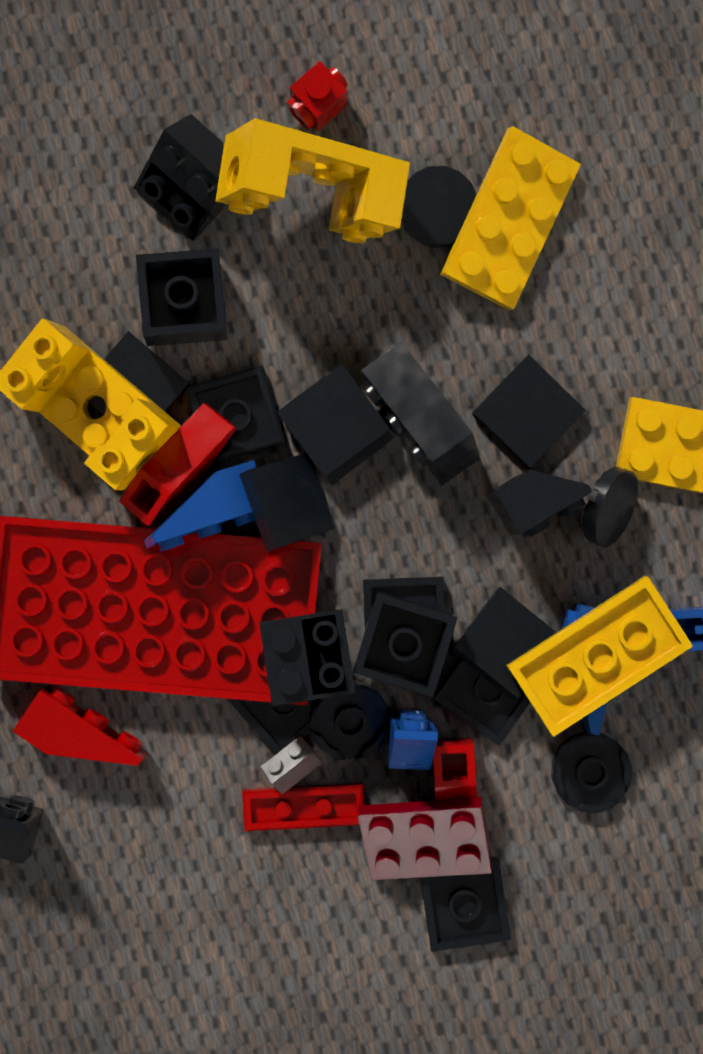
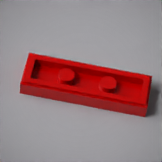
(302, 807)

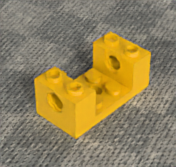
(366, 183)
(57, 378)

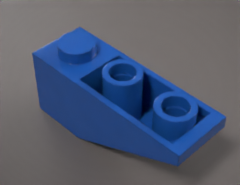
(212, 503)
(411, 740)

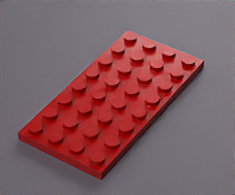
(121, 616)

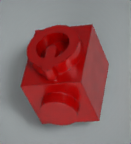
(317, 96)

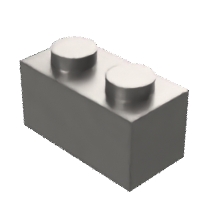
(291, 765)

